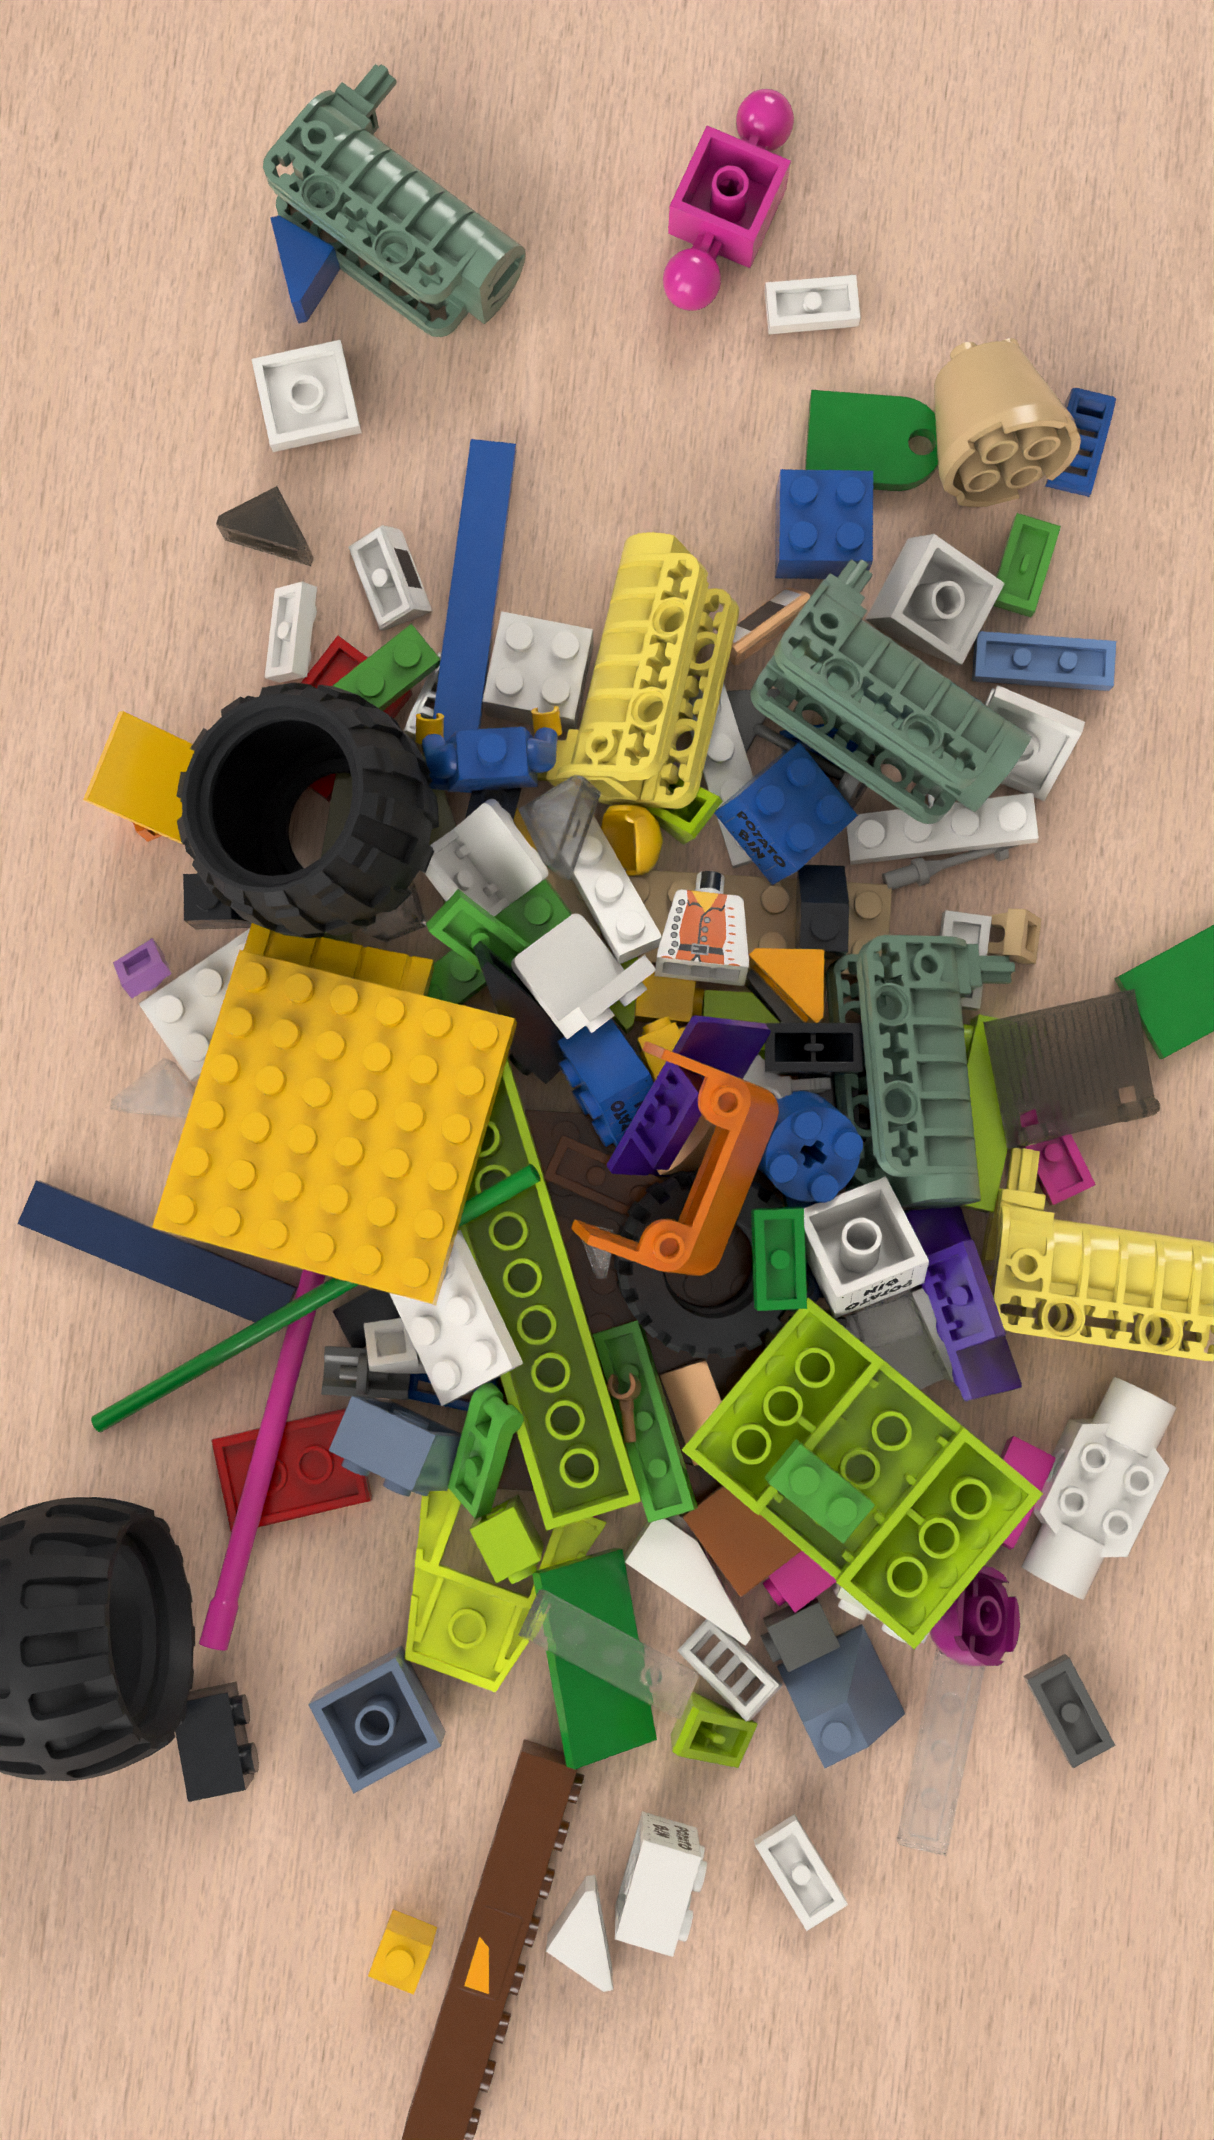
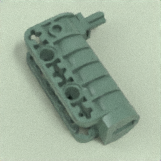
(389, 212)
(885, 705)
(914, 1062)

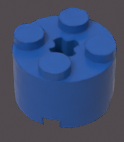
(829, 1151)

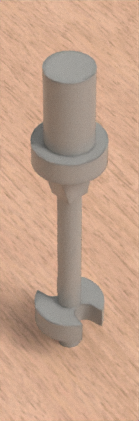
(921, 870)

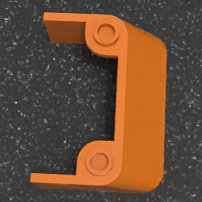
(697, 1241)

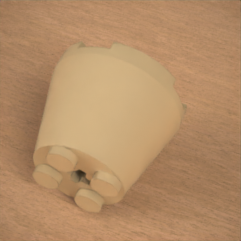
(998, 424)

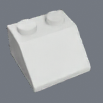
(935, 599)

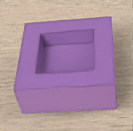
(142, 968)

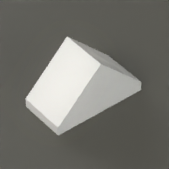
(581, 1937)

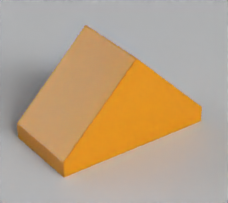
(794, 977)

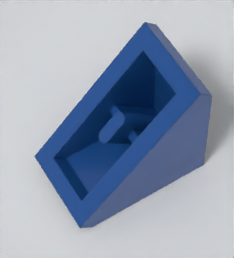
(307, 266)

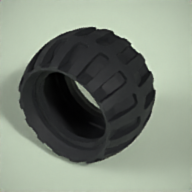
(90, 1638)

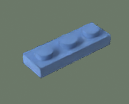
(1044, 661)

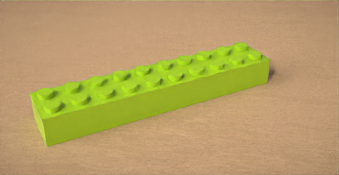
(560, 1388)

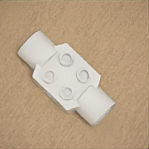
(1099, 1487)

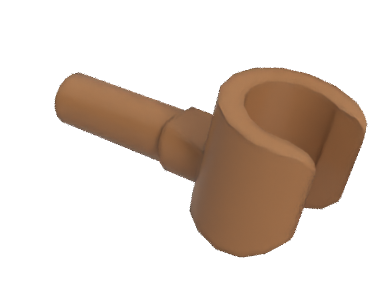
(626, 1404)

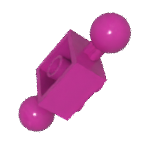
(728, 198)

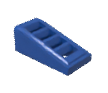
(1094, 414)

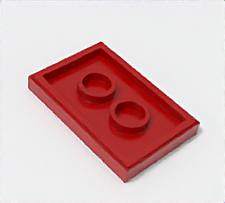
(305, 1473)

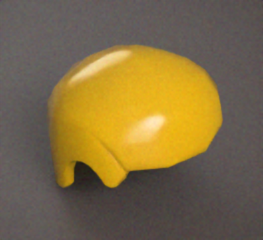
(633, 837)

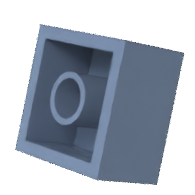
(397, 1445)
(377, 1719)

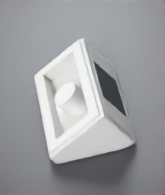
(389, 577)

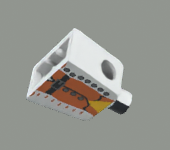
(705, 935)

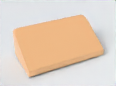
(691, 1396)

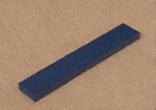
(153, 1253)

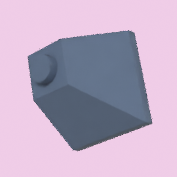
(844, 1697)

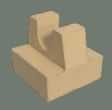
(1020, 938)

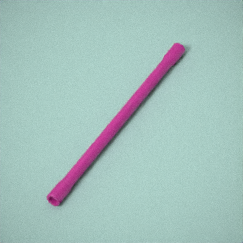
(224, 1604)

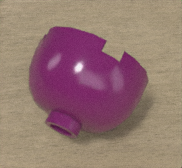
(979, 1622)

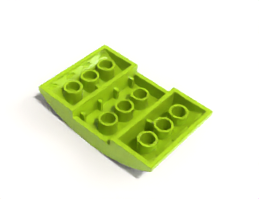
(934, 1485)

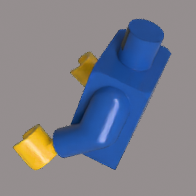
(492, 755)

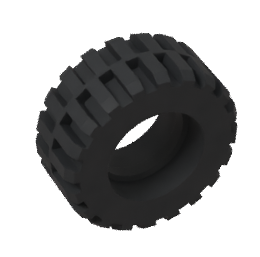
(663, 1313)

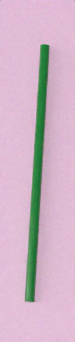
(286, 1315)

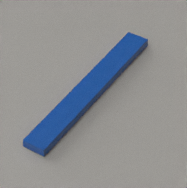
(474, 588)

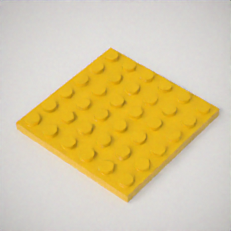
(336, 1126)

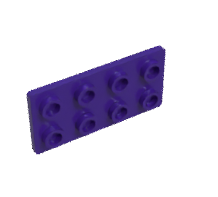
(672, 1102)
(964, 1305)

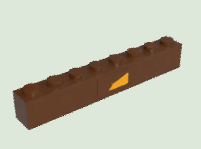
(491, 1947)

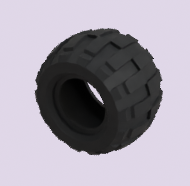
(247, 784)

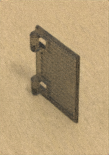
(1070, 1067)

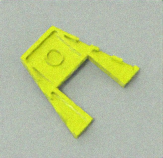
(464, 1621)

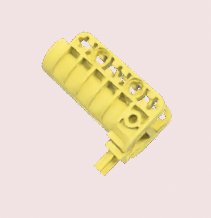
(647, 677)
(1094, 1267)

